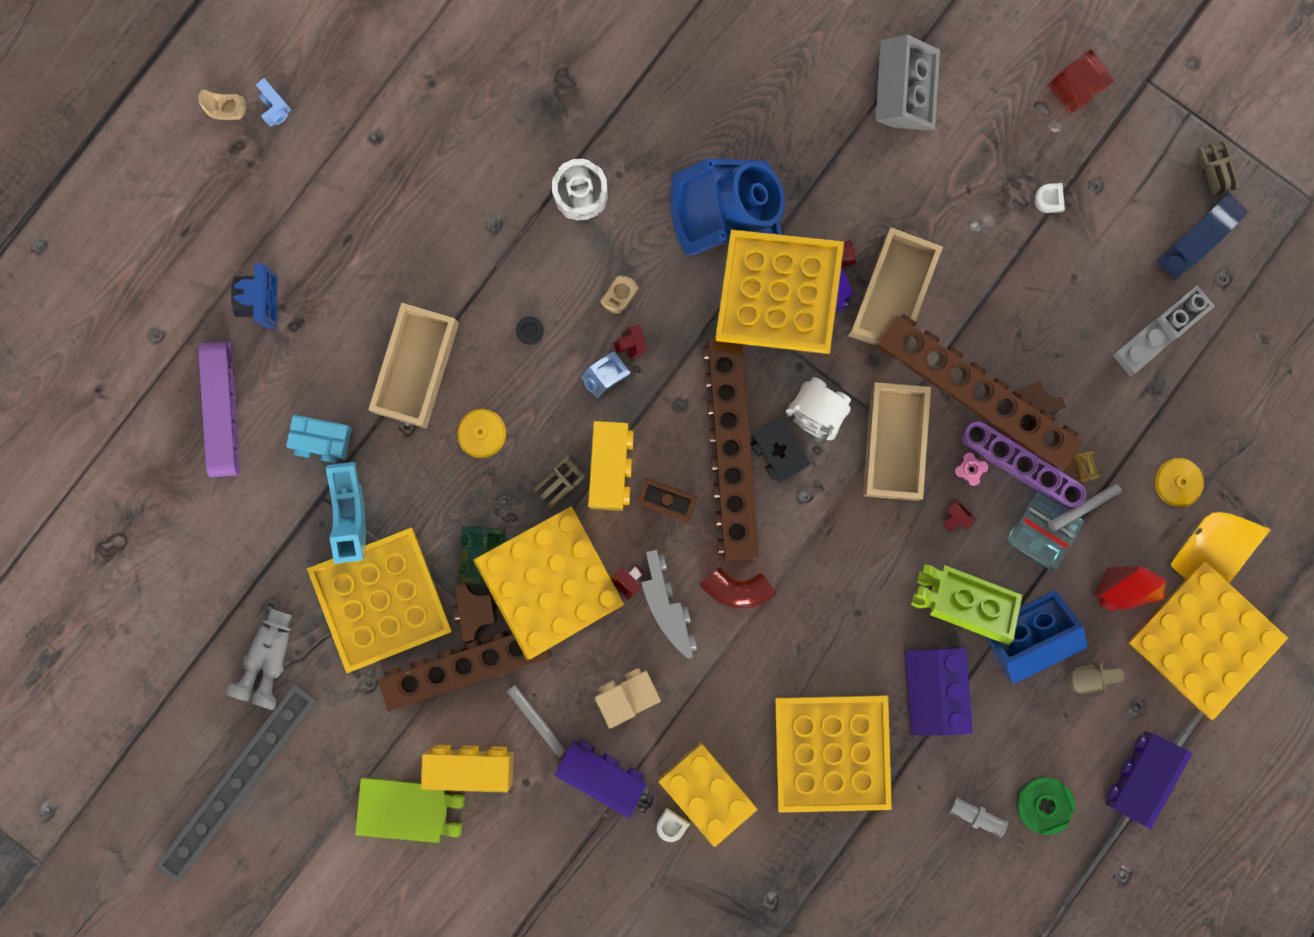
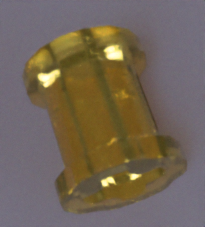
(1091, 464)

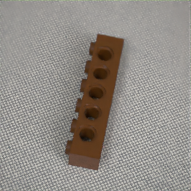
(397, 696)

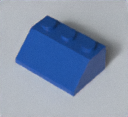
(1042, 637)

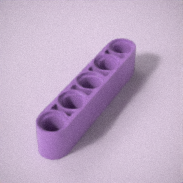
(219, 409)
(1036, 465)

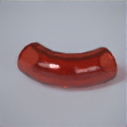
(737, 593)

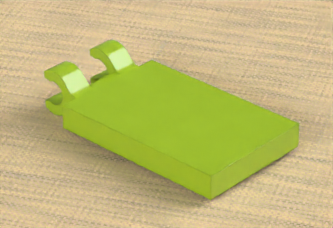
(969, 602)
(405, 811)

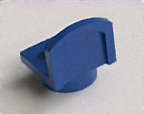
(724, 197)

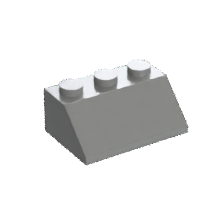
(907, 83)

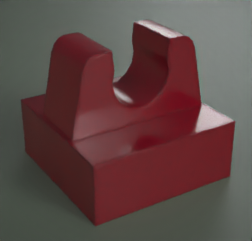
(631, 342)
(958, 516)
(627, 582)

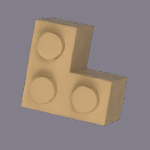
(627, 698)

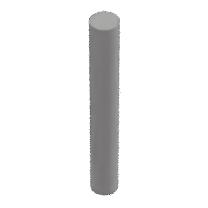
(1085, 507)
(536, 721)

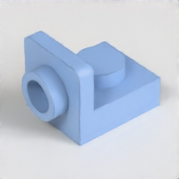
(277, 107)
(605, 374)

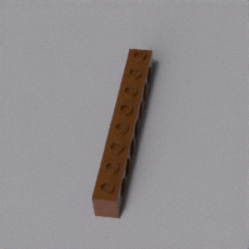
(737, 407)
(1065, 441)

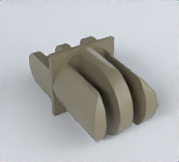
(1219, 172)
(573, 469)
(1093, 678)

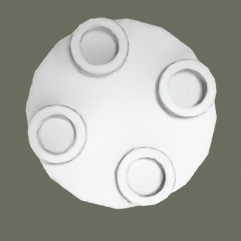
(580, 189)
(819, 409)

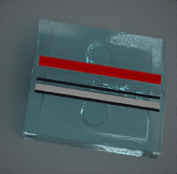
(1035, 537)

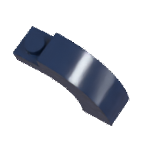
(1203, 236)

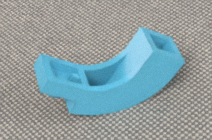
(349, 523)

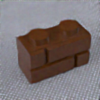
(666, 500)

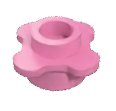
(970, 461)

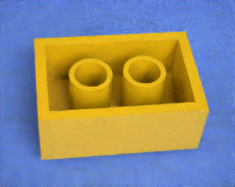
(610, 466)
(467, 769)
(707, 794)

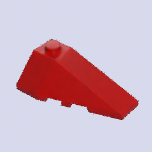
(1129, 588)

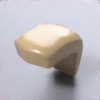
(222, 105)
(620, 294)

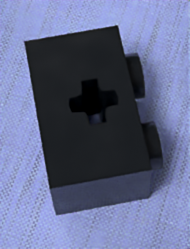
(793, 456)

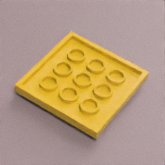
(780, 291)
(548, 582)
(380, 602)
(1207, 640)
(833, 753)

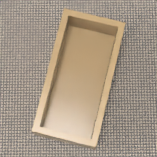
(895, 284)
(414, 365)
(896, 441)

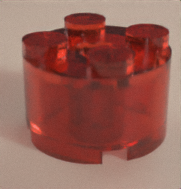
(1080, 80)

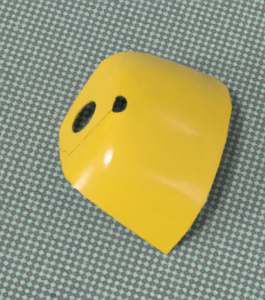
(1223, 544)

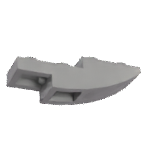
(1163, 330)
(670, 617)

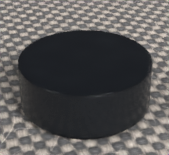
(529, 330)

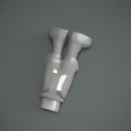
(266, 654)

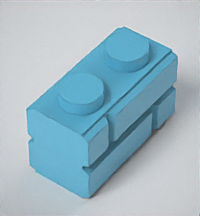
(319, 438)

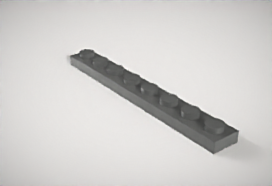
(236, 783)

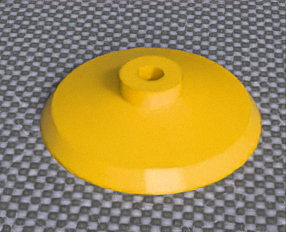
(481, 433)
(1179, 482)

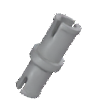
(978, 817)

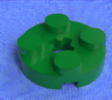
(1060, 812)

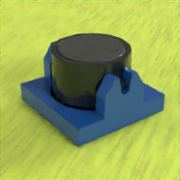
(256, 296)

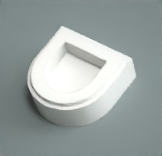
(1050, 198)
(671, 826)

